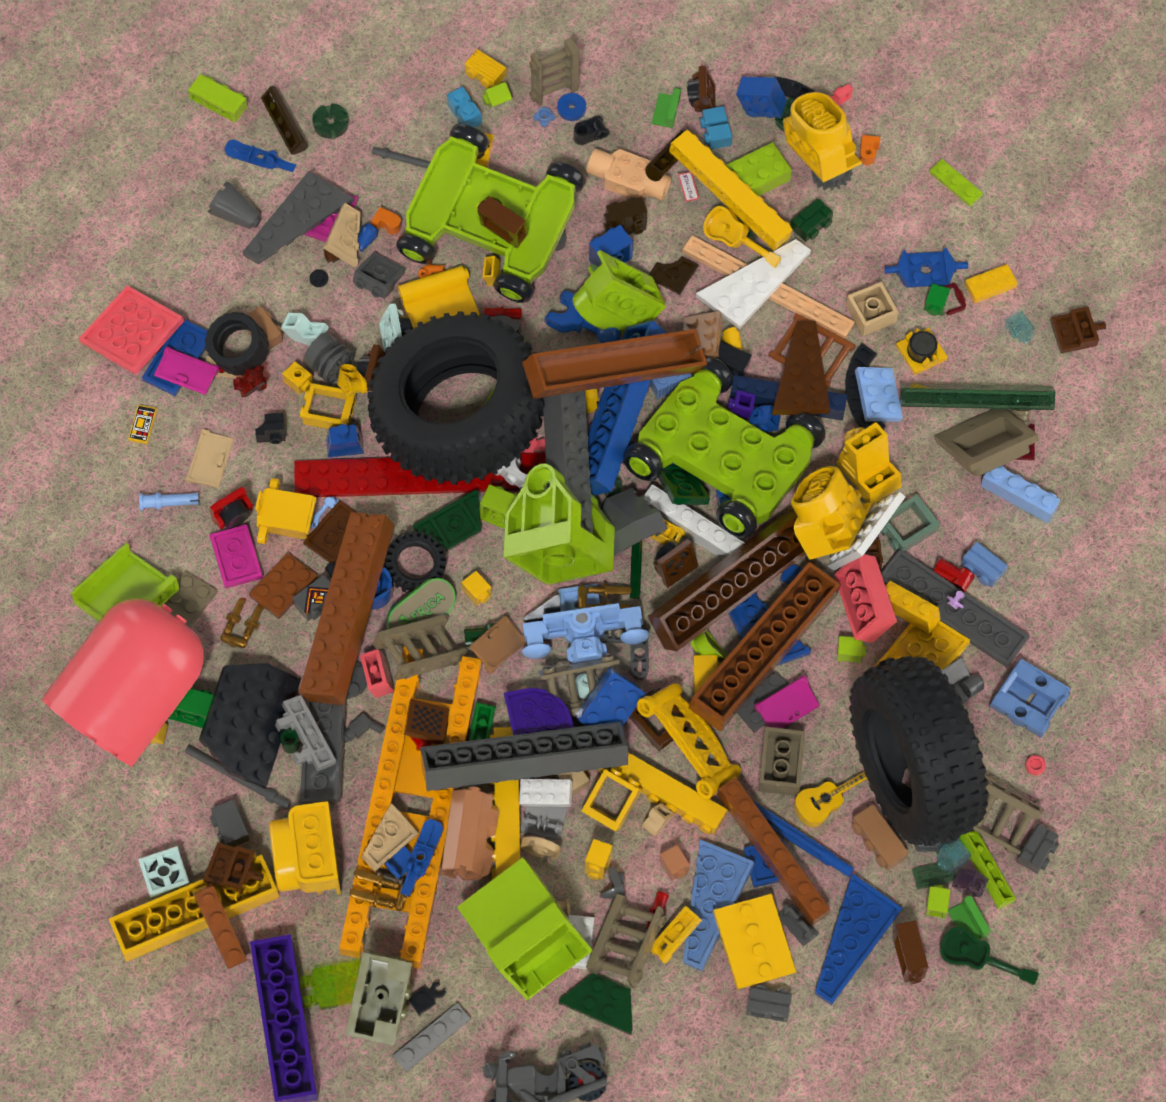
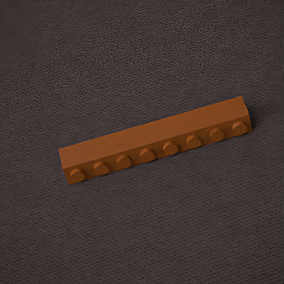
(773, 851)

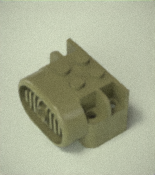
(377, 1016)

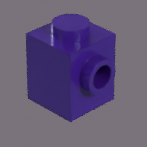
(741, 404)

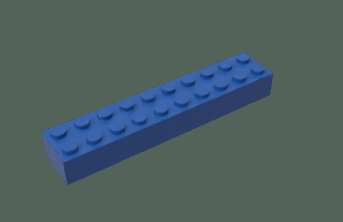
(615, 421)

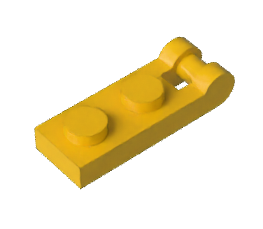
(675, 934)

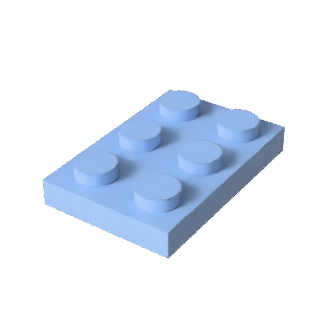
(878, 394)

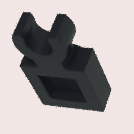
(424, 1000)

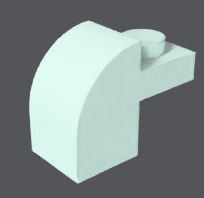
(301, 329)

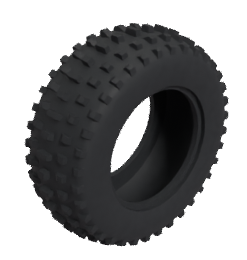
(429, 357)
(914, 720)

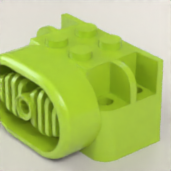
(617, 295)

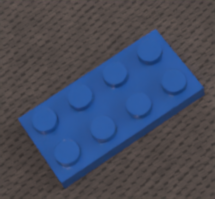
(186, 339)

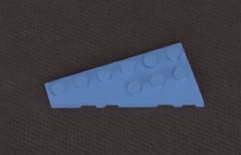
(716, 885)

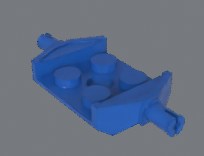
(940, 263)

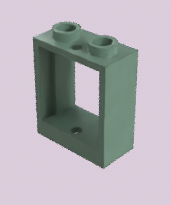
(925, 515)

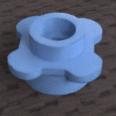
(544, 112)

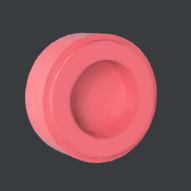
(1035, 765)

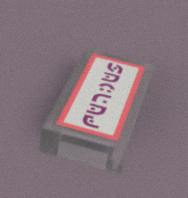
(688, 188)

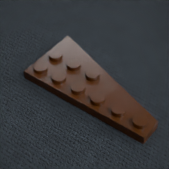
(803, 376)

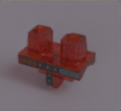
(252, 381)

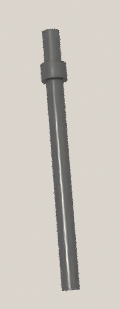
(270, 795)

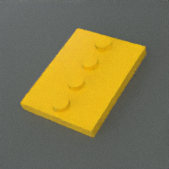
(940, 646)
(754, 941)

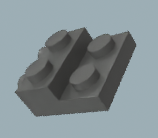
(378, 275)

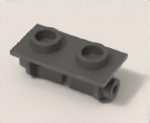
(797, 924)

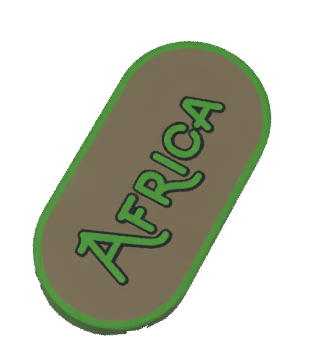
(426, 601)

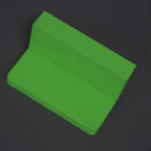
(666, 109)
(970, 918)

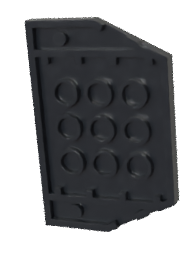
(243, 719)

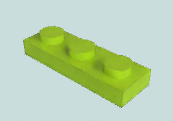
(956, 182)

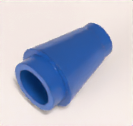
(366, 236)

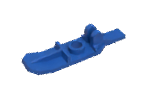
(249, 154)
(425, 846)

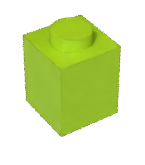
(496, 95)
(850, 649)
(938, 901)

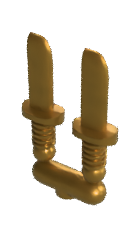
(582, 594)
(234, 618)
(375, 899)

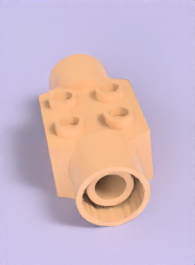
(626, 174)

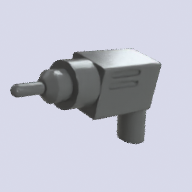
(360, 726)

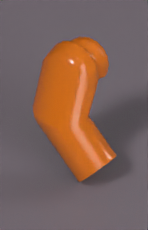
(430, 269)

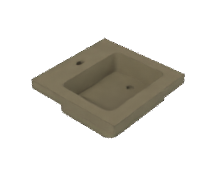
(987, 441)

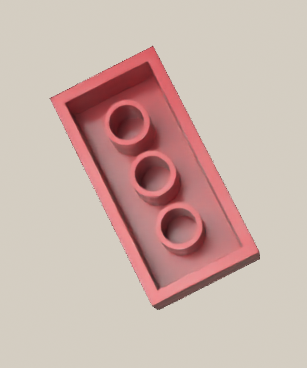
(865, 598)

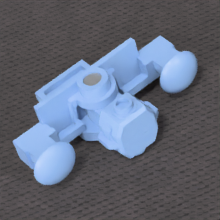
(582, 627)

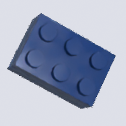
(611, 700)

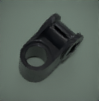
(592, 129)

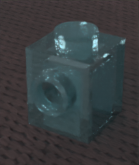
(953, 857)

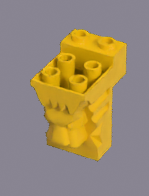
(868, 464)

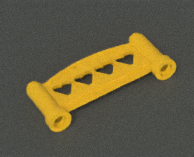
(712, 776)

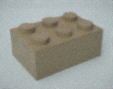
(781, 761)

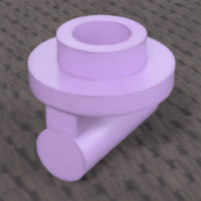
(955, 602)

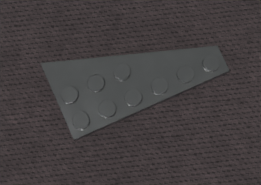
(299, 213)

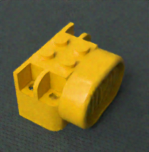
(820, 135)
(827, 512)
(305, 850)

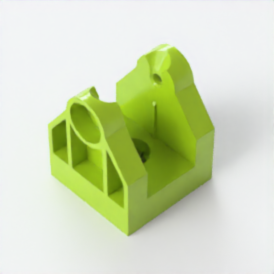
(547, 533)

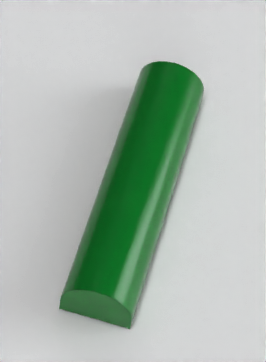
(481, 722)

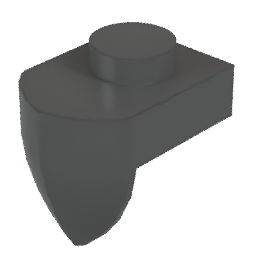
(616, 879)

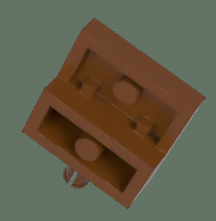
(1076, 330)
(231, 868)

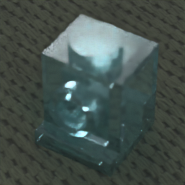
(1020, 327)

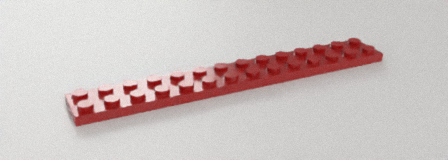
(386, 477)

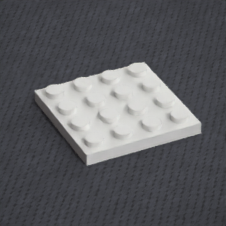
(871, 527)

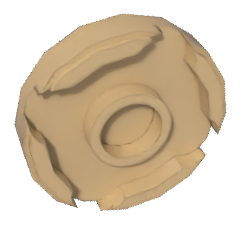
(540, 847)

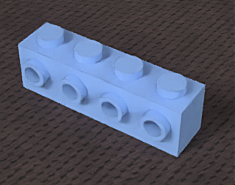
(1021, 493)

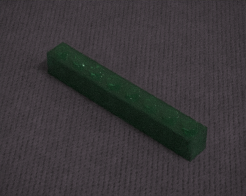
(977, 396)

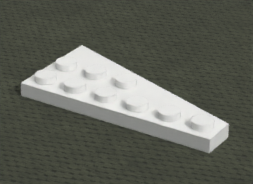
(748, 288)

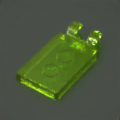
(331, 985)

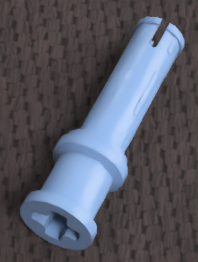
(158, 501)

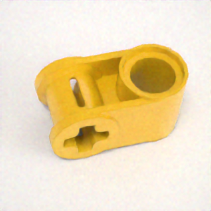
(351, 380)
(669, 534)

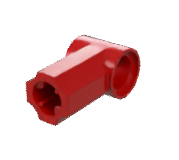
(959, 577)

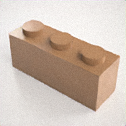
(879, 838)

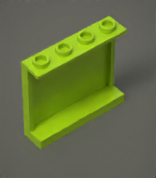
(120, 579)

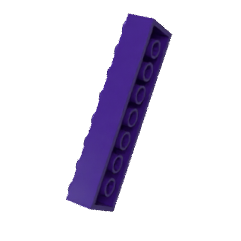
(283, 1020)

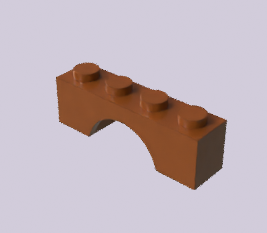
(219, 925)

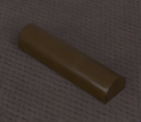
(284, 121)
(661, 163)

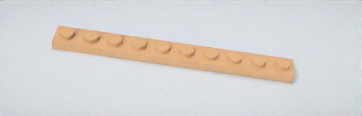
(783, 295)

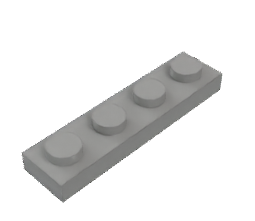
(431, 1037)

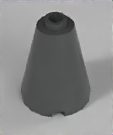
(234, 207)

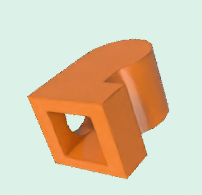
(868, 149)
(387, 220)

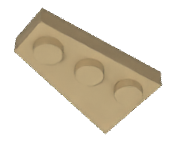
(344, 235)
(388, 839)

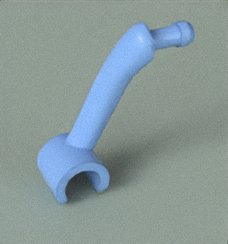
(329, 502)

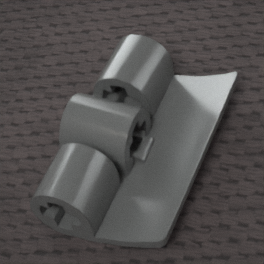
(965, 685)

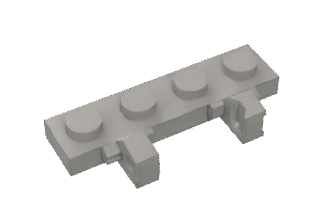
(315, 746)

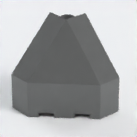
(632, 519)

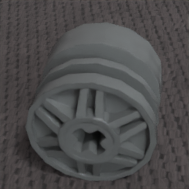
(326, 357)

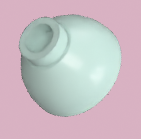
(582, 685)

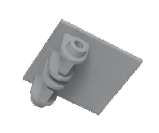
(544, 821)

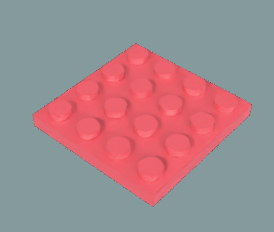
(131, 330)

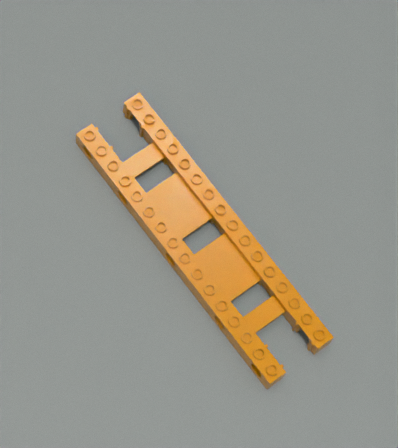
(402, 772)

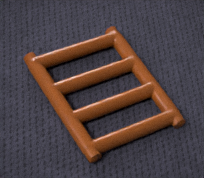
(830, 338)

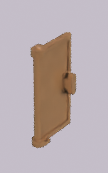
(502, 644)

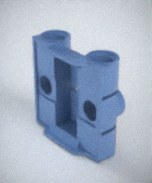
(1017, 690)

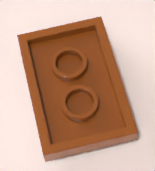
(281, 585)

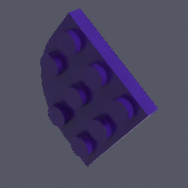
(536, 711)

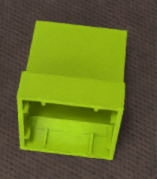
(524, 929)

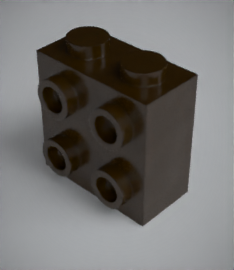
(629, 214)

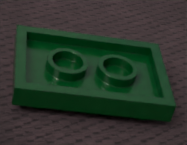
(683, 486)

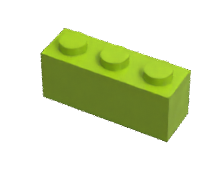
(218, 98)

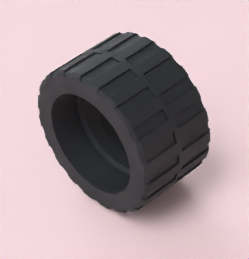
(222, 329)

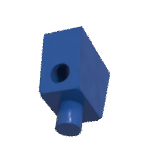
(344, 441)

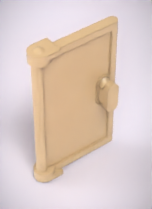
(210, 452)

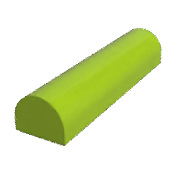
(985, 865)

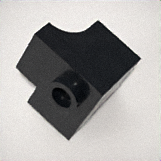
(272, 429)

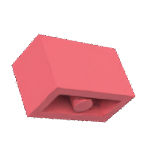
(377, 673)

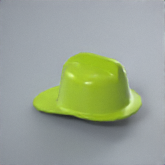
(706, 645)

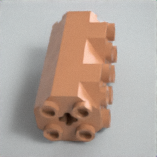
(469, 825)

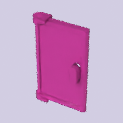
(186, 368)
(781, 707)

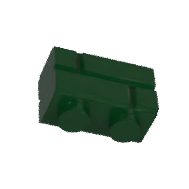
(812, 220)

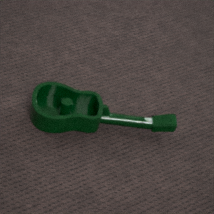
(963, 949)

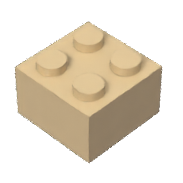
(872, 309)

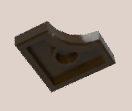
(674, 275)

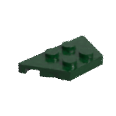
(454, 522)
(601, 1001)

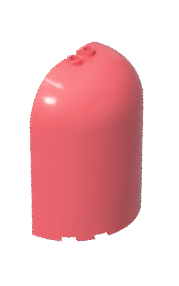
(128, 677)

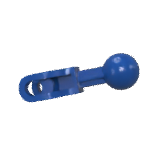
(573, 321)

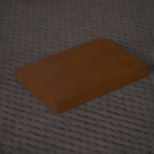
(329, 533)

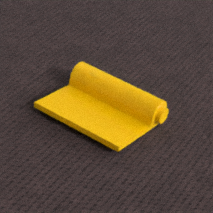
(437, 295)

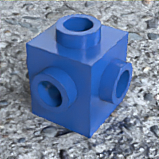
(763, 418)

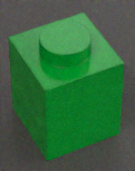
(936, 300)

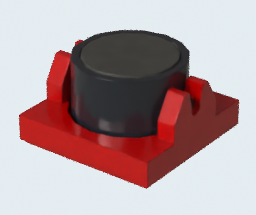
(231, 509)

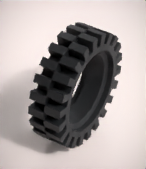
(415, 540)

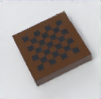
(426, 721)

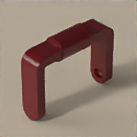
(960, 297)

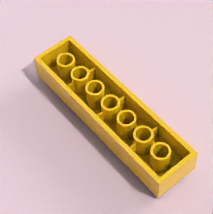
(179, 916)

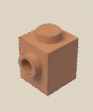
(674, 863)

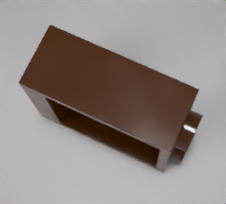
(502, 221)
(665, 738)
(910, 952)

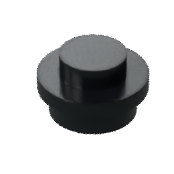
(318, 278)

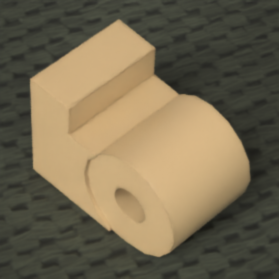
(656, 821)

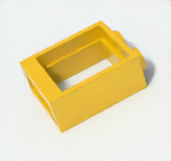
(327, 422)
(604, 818)

